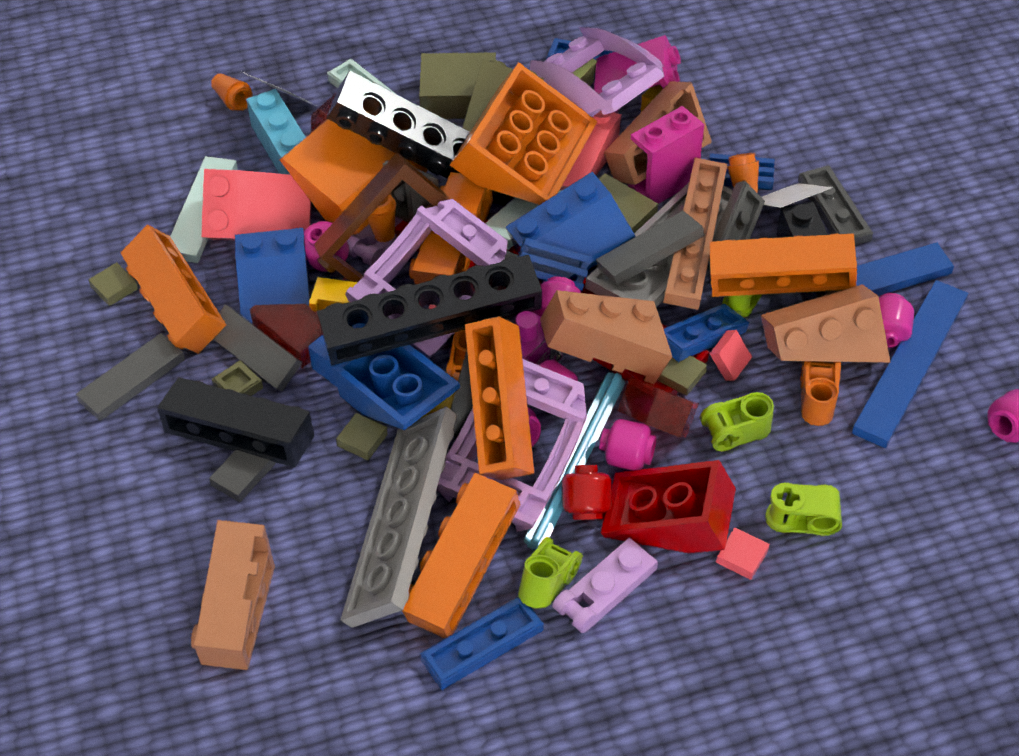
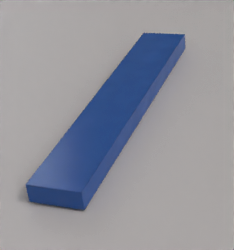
(910, 364)

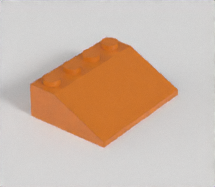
(524, 139)
(335, 167)

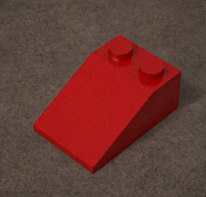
(672, 507)

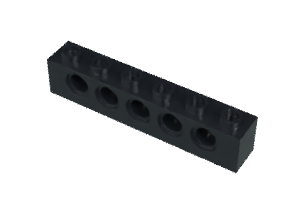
(420, 136)
(420, 324)

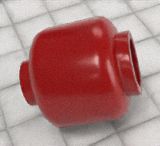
(586, 493)

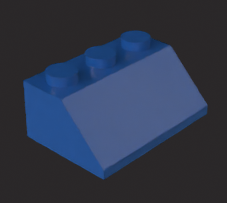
(576, 219)

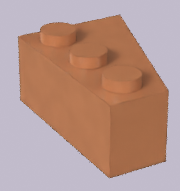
(627, 159)
(608, 329)
(829, 329)
(233, 595)

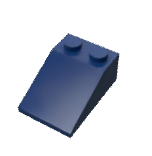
(271, 269)
(394, 385)

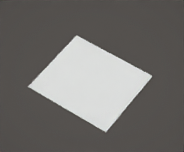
(278, 88)
(792, 194)

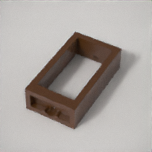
(362, 207)

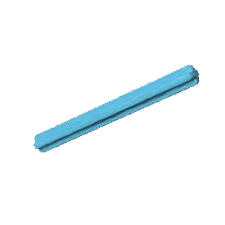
(596, 419)

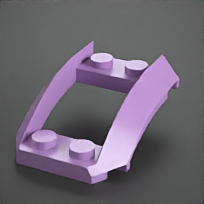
(559, 70)
(452, 224)
(546, 392)

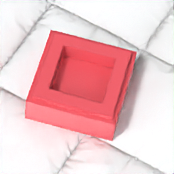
(730, 355)
(743, 553)

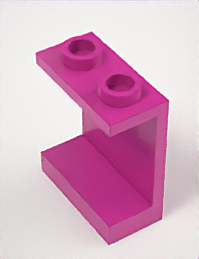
(615, 65)
(671, 150)

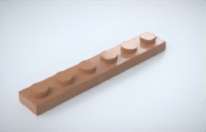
(691, 262)

